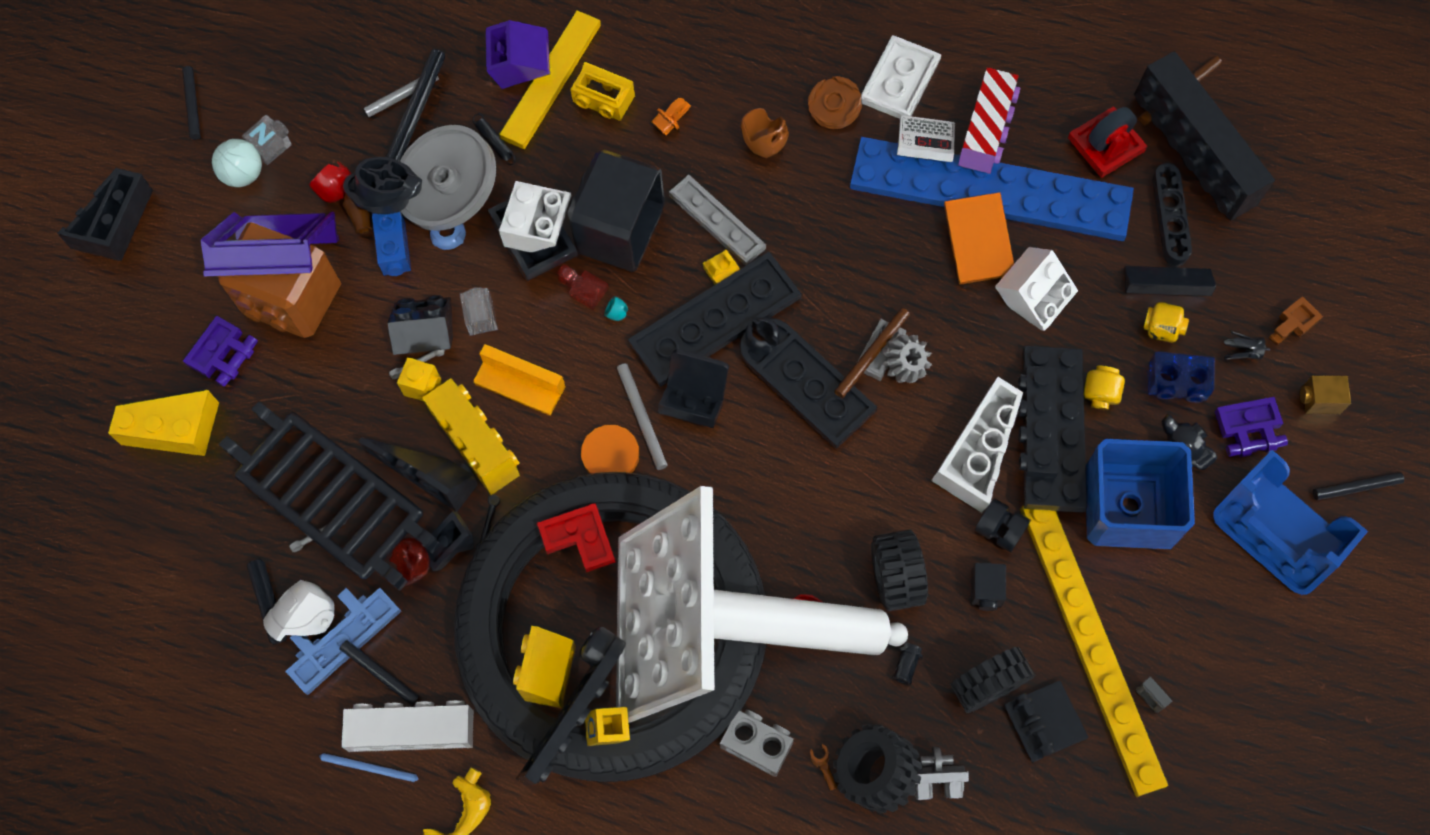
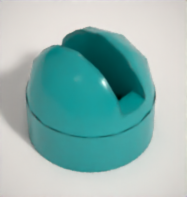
(616, 309)

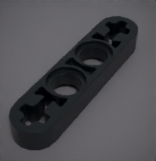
(1176, 214)

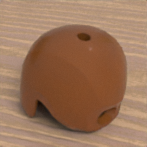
(764, 135)

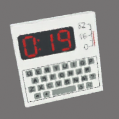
(926, 138)

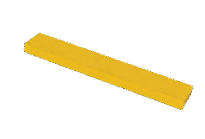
(545, 89)

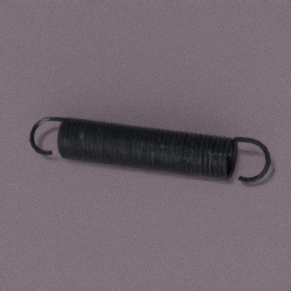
(494, 139)

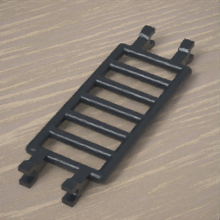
(352, 465)

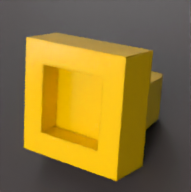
(720, 267)

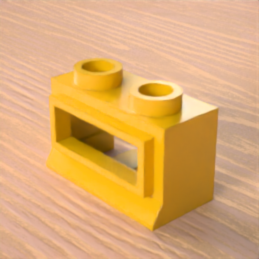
(605, 105)

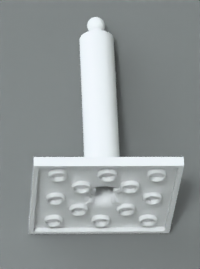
(675, 614)

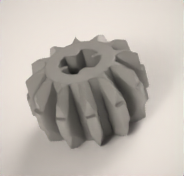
(916, 355)

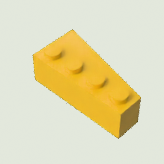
(472, 436)

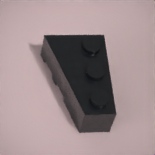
(110, 217)

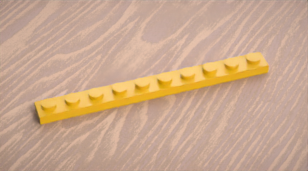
(1095, 652)

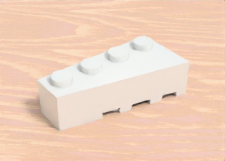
(978, 452)

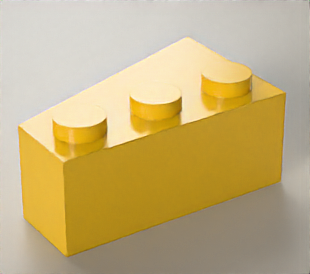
(167, 423)

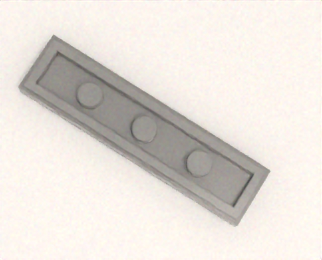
(717, 220)

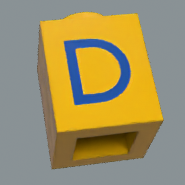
(607, 726)

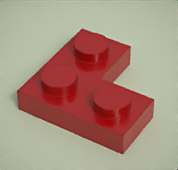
(580, 528)

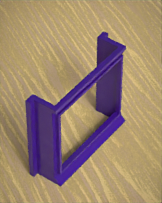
(266, 255)

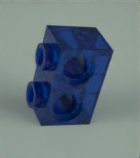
(1180, 369)

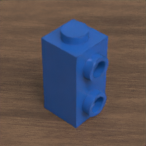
(391, 243)

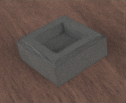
(1153, 695)

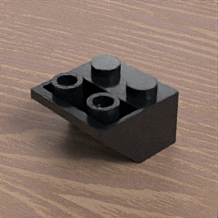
(421, 325)

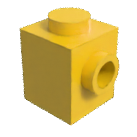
(418, 379)

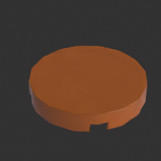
(835, 102)

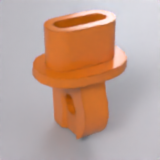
(668, 120)

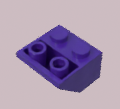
(516, 52)

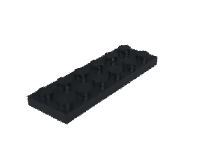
(716, 316)

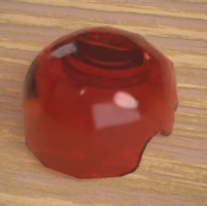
(411, 560)

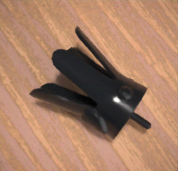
(1254, 347)

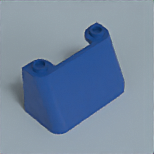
(1285, 530)

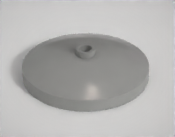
(455, 176)

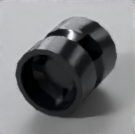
(994, 517)

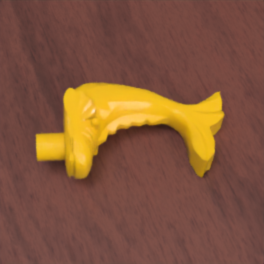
(475, 805)

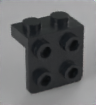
(694, 388)

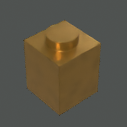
(1325, 394)

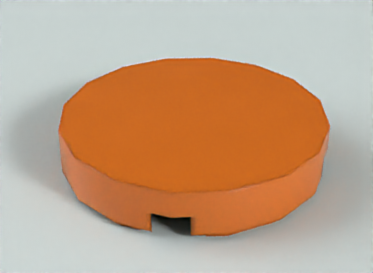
(610, 450)

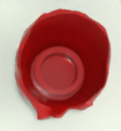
(329, 182)

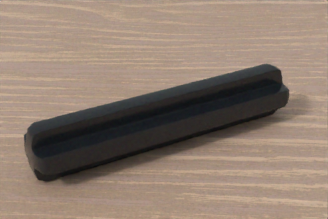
(263, 591)

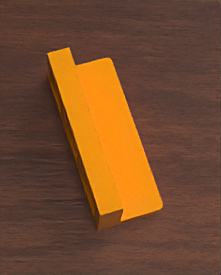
(519, 380)

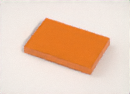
(979, 238)

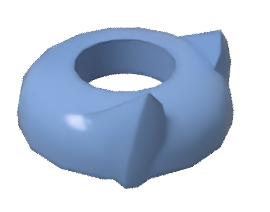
(451, 241)

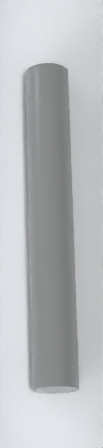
(391, 98)

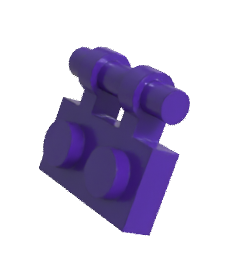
(214, 346)
(1247, 418)

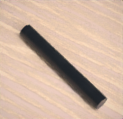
(191, 102)
(1358, 485)
(379, 672)

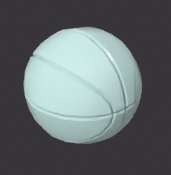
(236, 162)

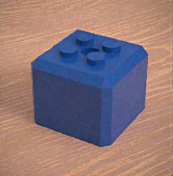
(1151, 474)

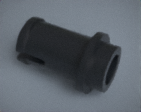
(907, 663)

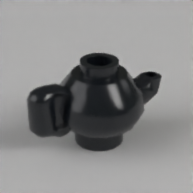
(1192, 437)

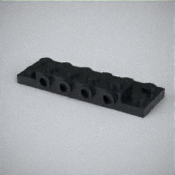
(1053, 429)

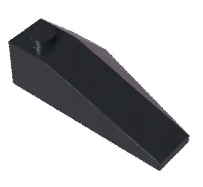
(433, 474)

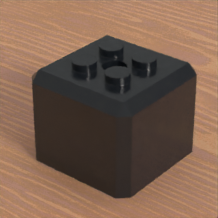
(616, 209)

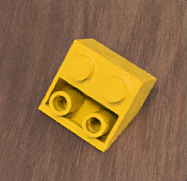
(544, 667)

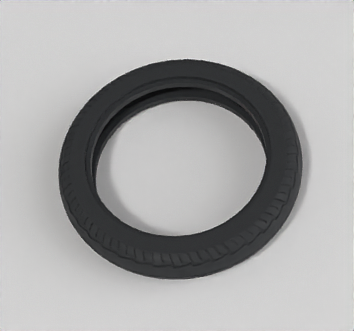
(480, 633)

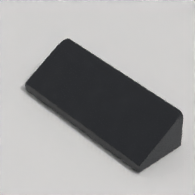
(1169, 281)

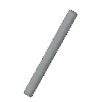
(642, 416)

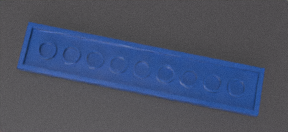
(1025, 192)

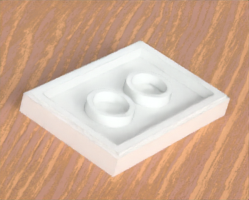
(900, 78)

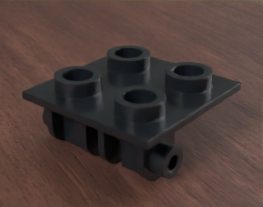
(1046, 721)

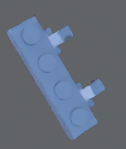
(323, 656)

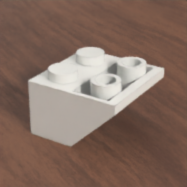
(533, 217)
(1037, 287)

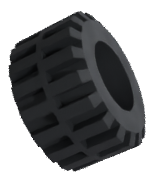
(899, 570)
(896, 779)

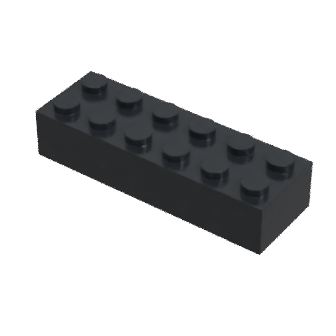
(1203, 136)

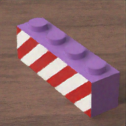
(988, 121)

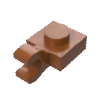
(1297, 319)

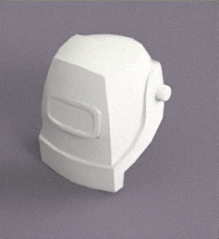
(300, 612)

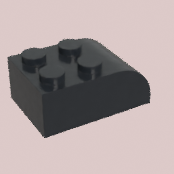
(538, 262)

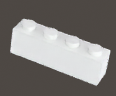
(407, 727)

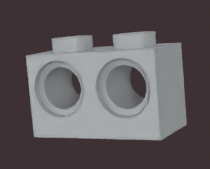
(752, 749)

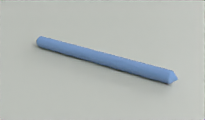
(368, 767)

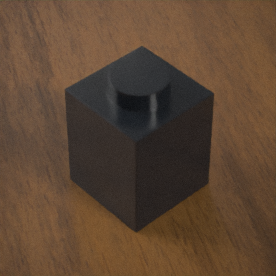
(988, 586)

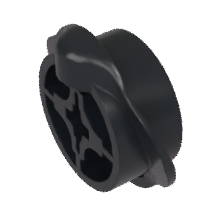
(382, 185)

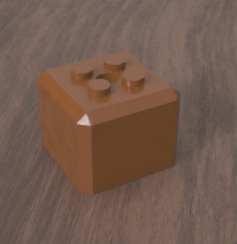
(284, 300)

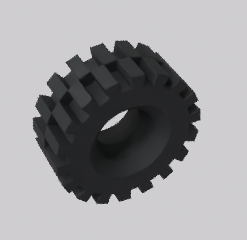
(992, 679)

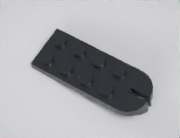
(804, 380)
(601, 652)

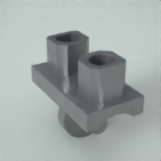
(951, 776)

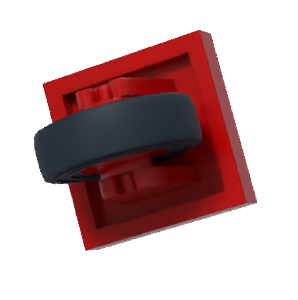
(1108, 140)

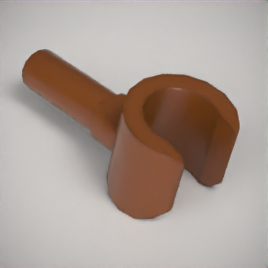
(824, 767)

